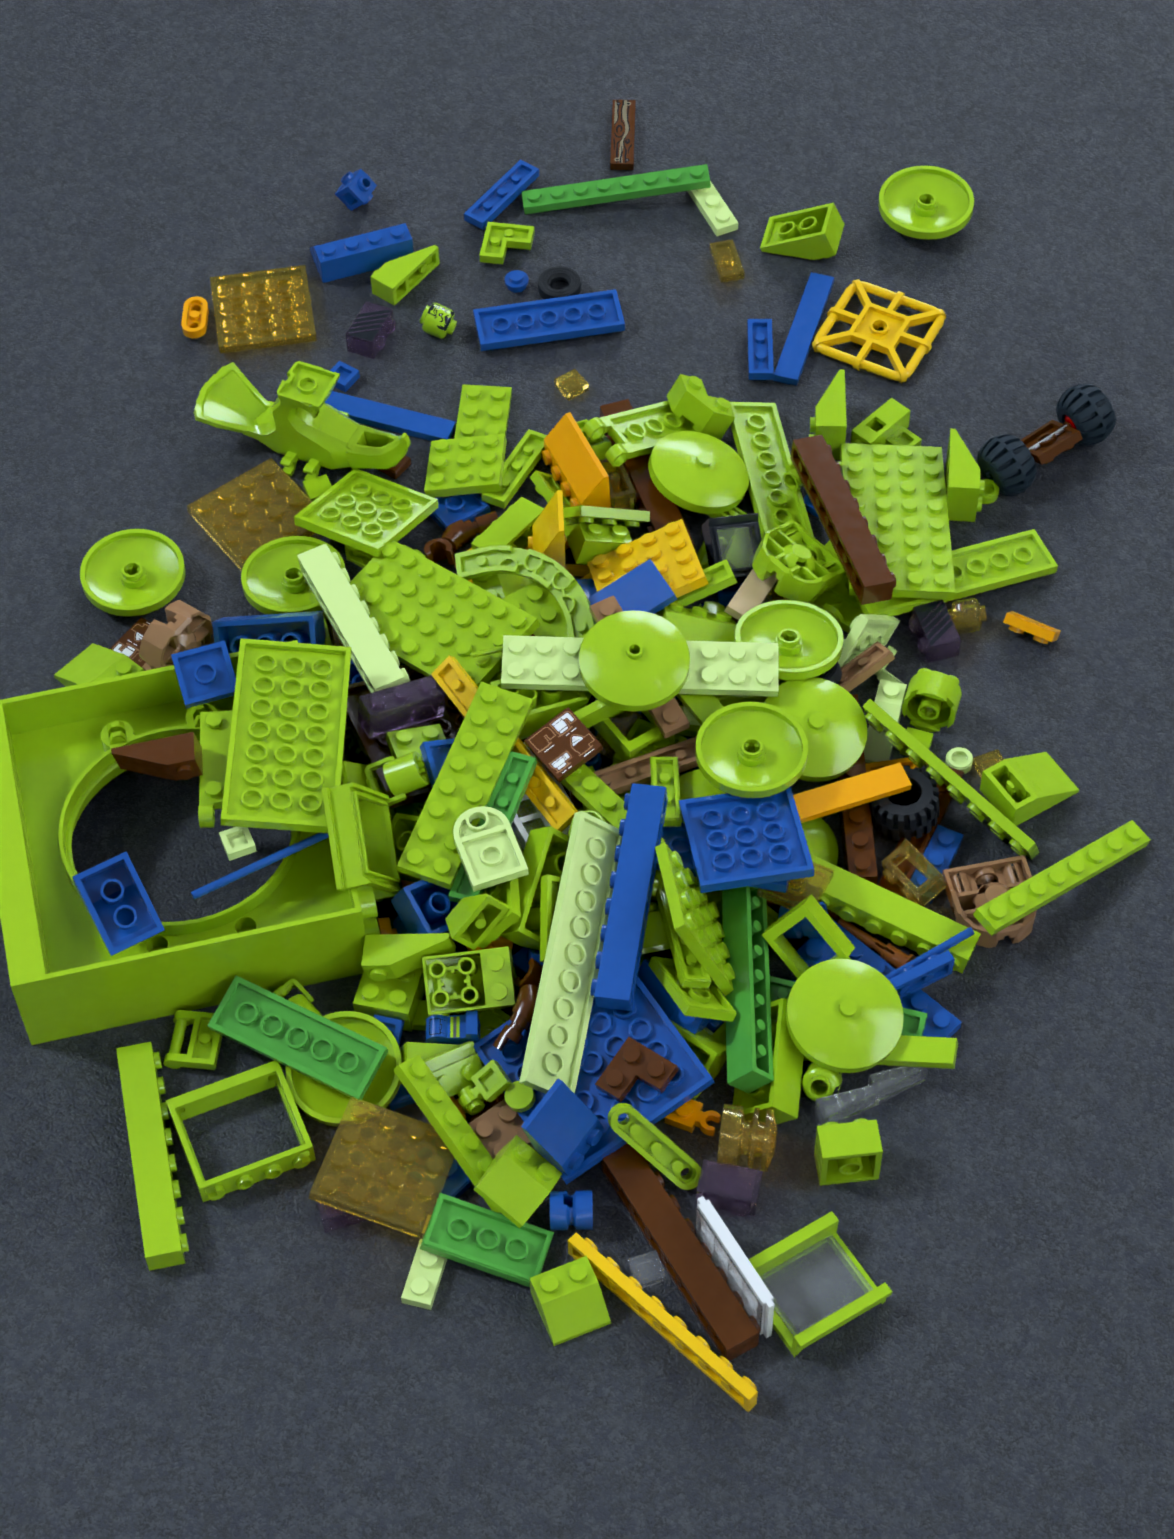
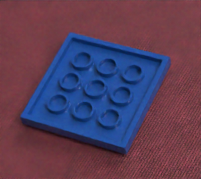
(745, 840)

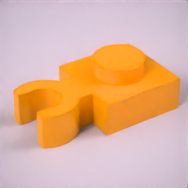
(691, 1115)

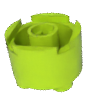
(932, 700)

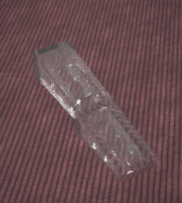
(880, 1088)

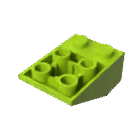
(1026, 786)
(470, 981)

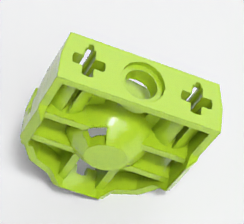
(804, 574)

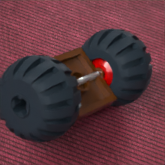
(1083, 419)

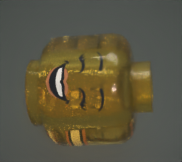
(967, 615)

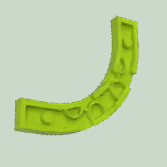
(537, 567)

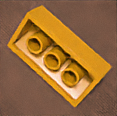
(576, 465)

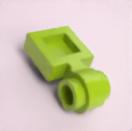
(489, 1083)

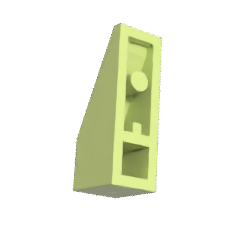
(890, 699)

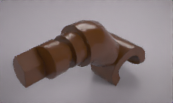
(456, 536)
(524, 1006)

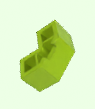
(708, 413)

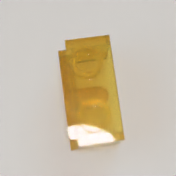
(925, 892)

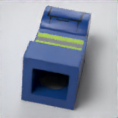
(453, 1028)

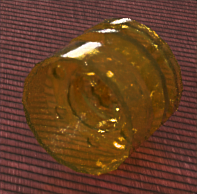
(746, 1137)

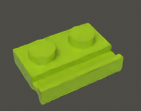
(455, 1067)

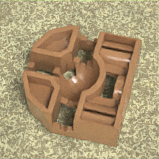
(185, 631)
(965, 895)

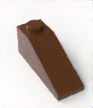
(166, 757)

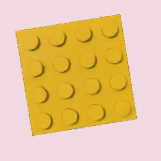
(668, 550)

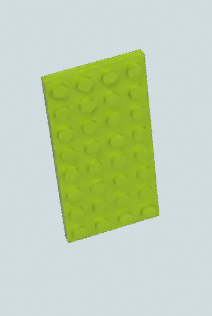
(907, 511)
(437, 613)
(285, 734)

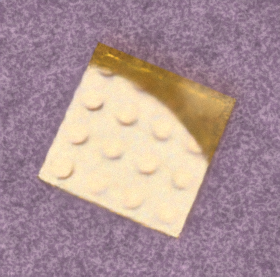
(262, 309)
(251, 511)
(384, 1168)

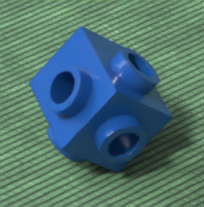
(355, 189)

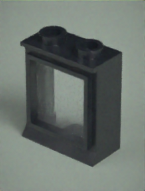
(733, 539)

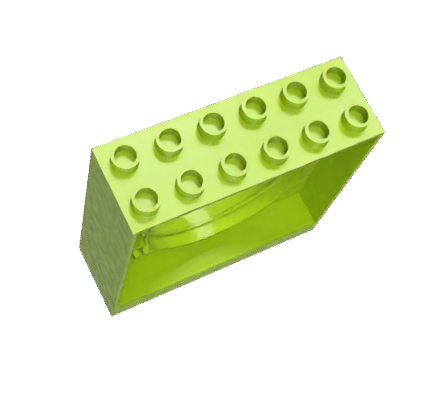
(58, 966)

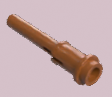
(887, 952)

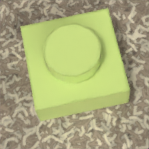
(237, 842)

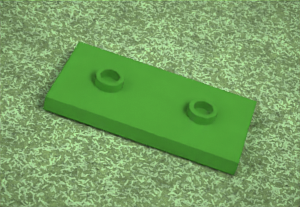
(486, 1240)

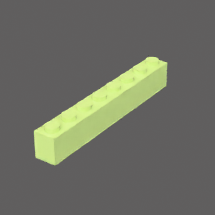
(351, 619)

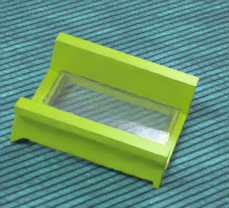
(815, 1284)

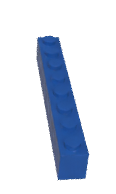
(630, 898)

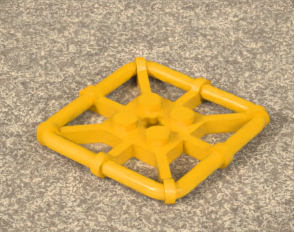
(885, 341)

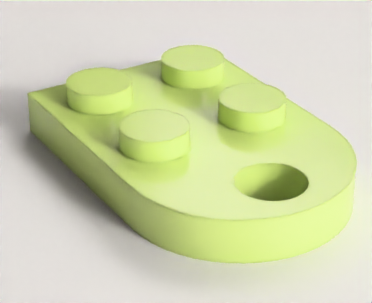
(488, 851)

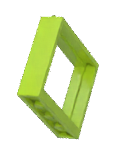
(226, 1092)

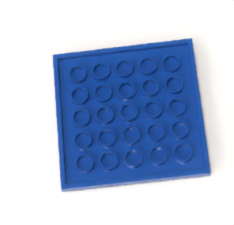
(604, 1038)

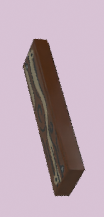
(623, 135)

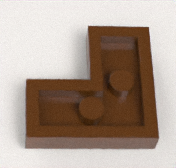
(634, 1063)

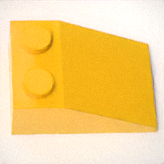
(549, 530)

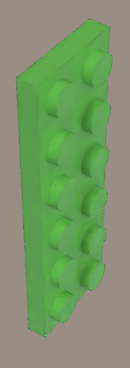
(298, 1038)

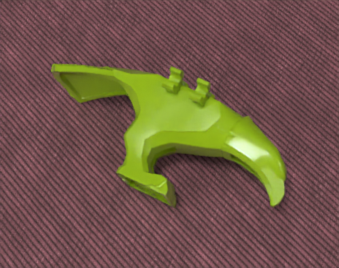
(298, 421)

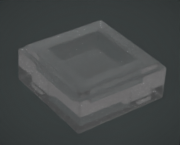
(647, 1269)

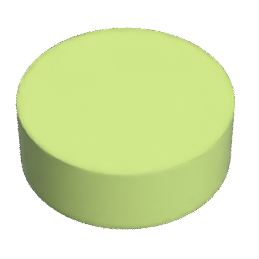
(959, 759)

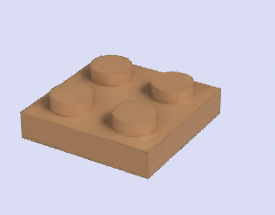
(498, 1127)

